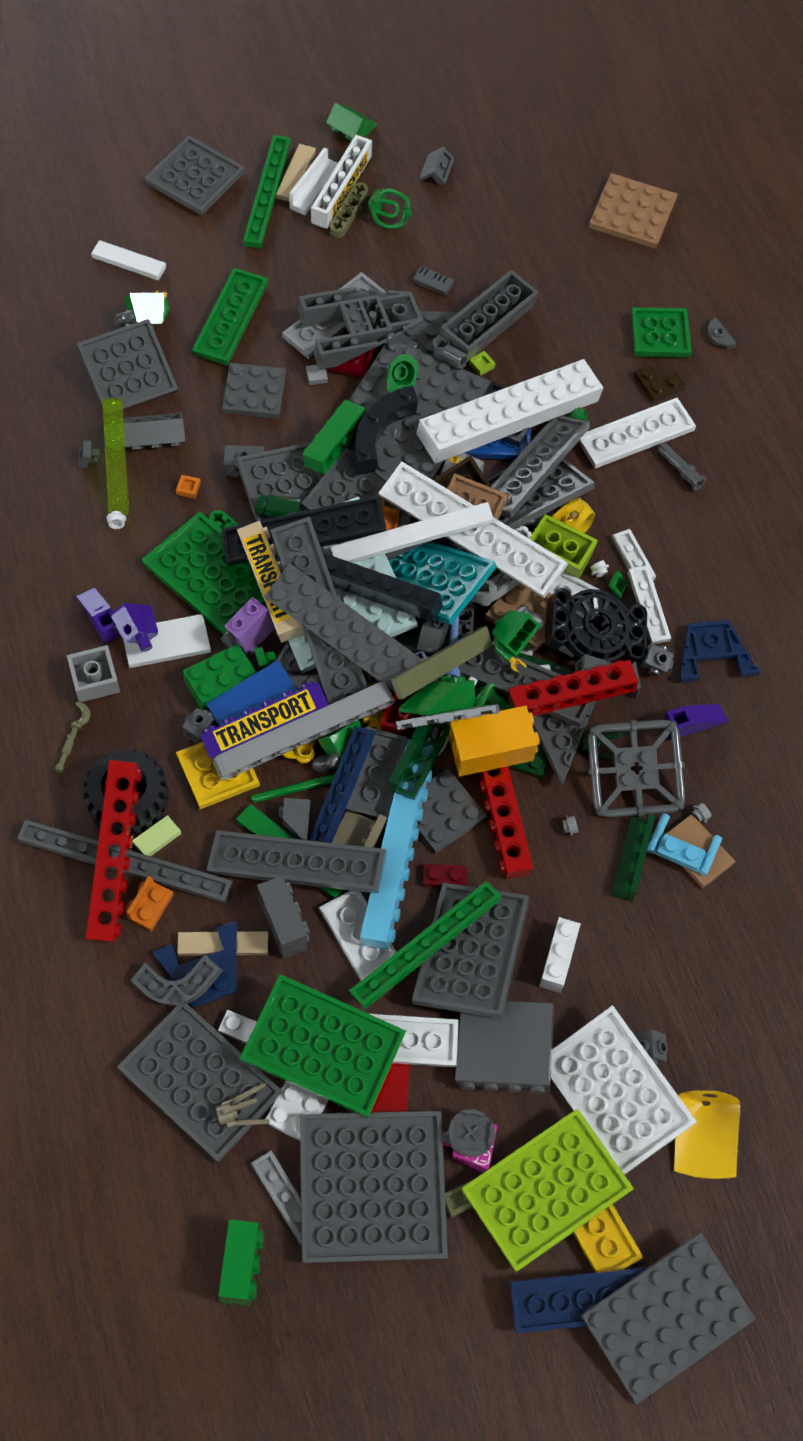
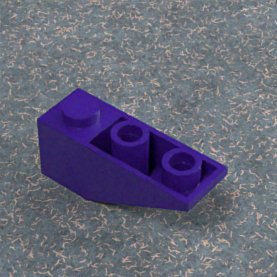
(99, 614)
(696, 718)

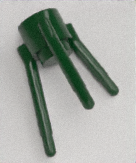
(609, 735)

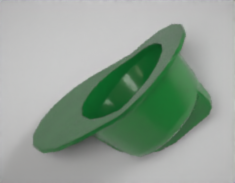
(402, 372)

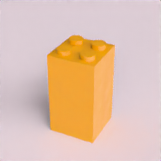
(493, 740)

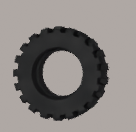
(148, 806)

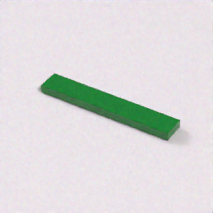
(260, 824)

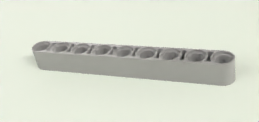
(303, 731)

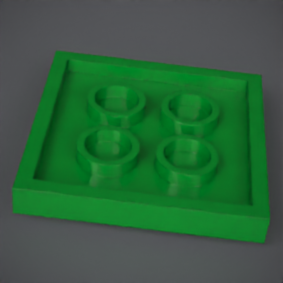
(661, 332)

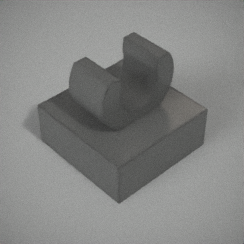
(87, 454)

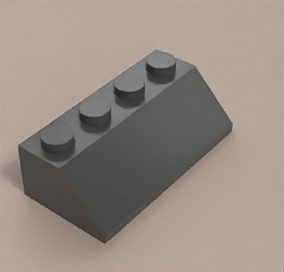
(154, 430)

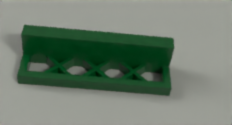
(410, 758)
(633, 858)

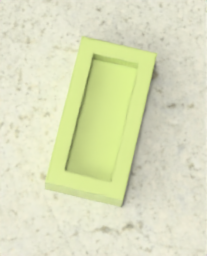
(157, 836)

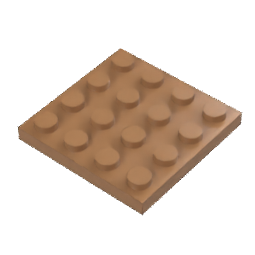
(633, 211)

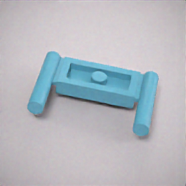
(680, 851)

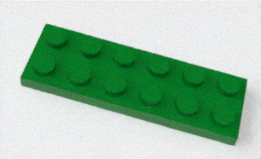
(230, 316)

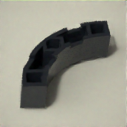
(389, 408)

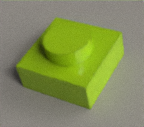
(482, 363)

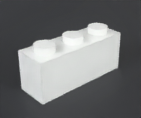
(559, 955)

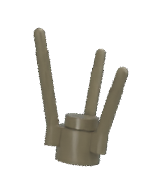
(228, 1110)

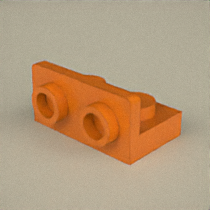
(148, 904)

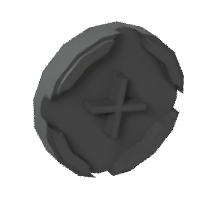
(471, 1133)

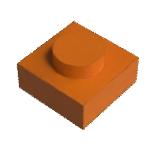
(188, 486)

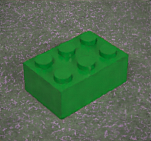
(217, 675)
(241, 1263)

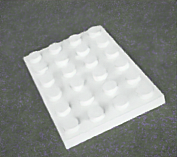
(619, 1090)

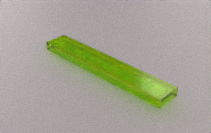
(115, 455)

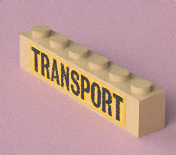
(267, 571)

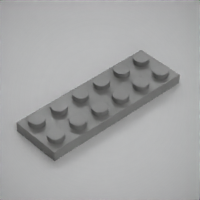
(304, 337)

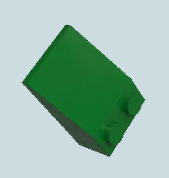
(441, 696)

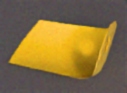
(712, 1143)

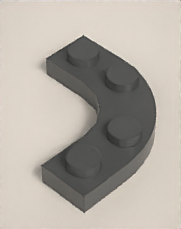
(179, 991)

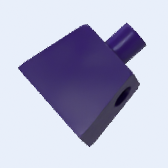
(136, 624)

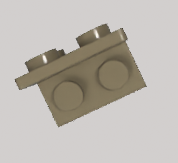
(360, 830)

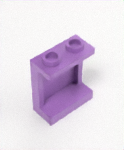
(251, 626)

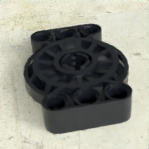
(605, 611)

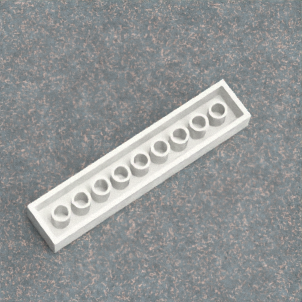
(508, 411)

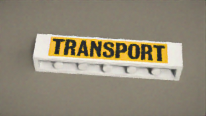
(341, 181)

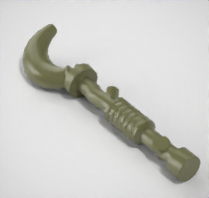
(76, 725)

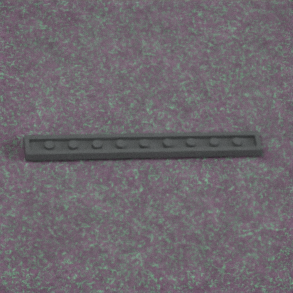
(140, 865)

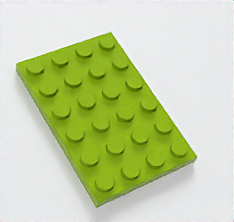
(547, 1189)

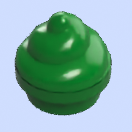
(579, 413)

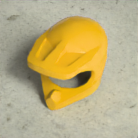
(576, 515)

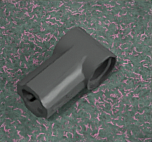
(444, 351)

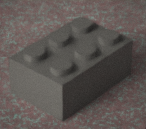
(283, 917)

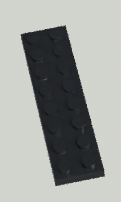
(331, 524)

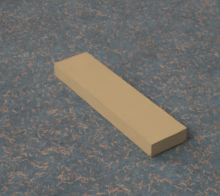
(299, 165)
(209, 942)

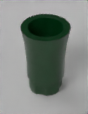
(277, 506)

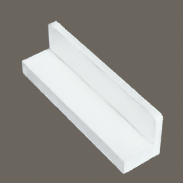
(311, 183)

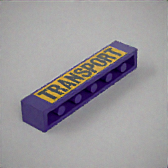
(263, 720)

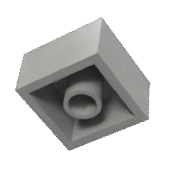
(93, 673)

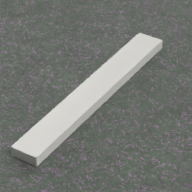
(414, 533)

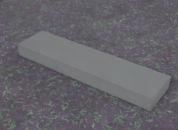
(280, 1191)

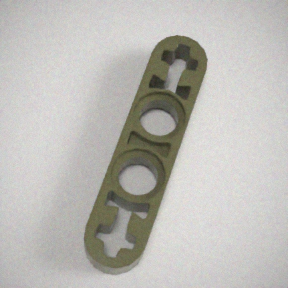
(352, 211)

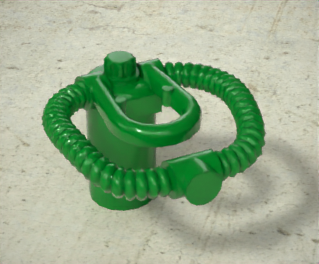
(376, 203)
(488, 696)

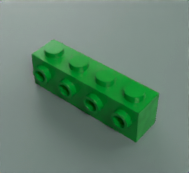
(333, 437)

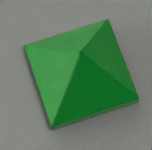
(617, 584)

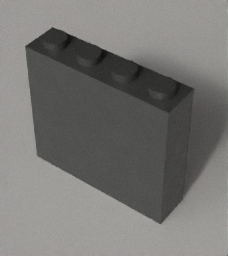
(507, 1051)

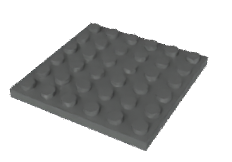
(372, 1187)

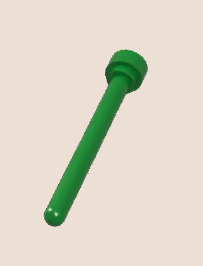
(292, 788)

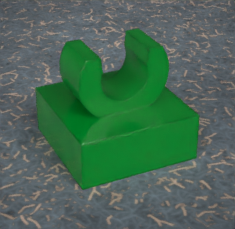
(263, 660)

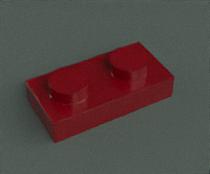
(436, 874)

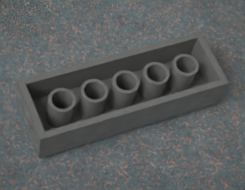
(489, 314)

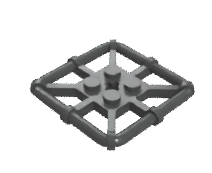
(648, 775)

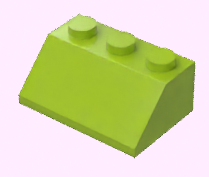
(565, 543)

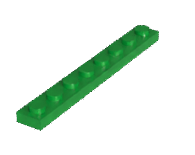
(267, 192)
(425, 945)

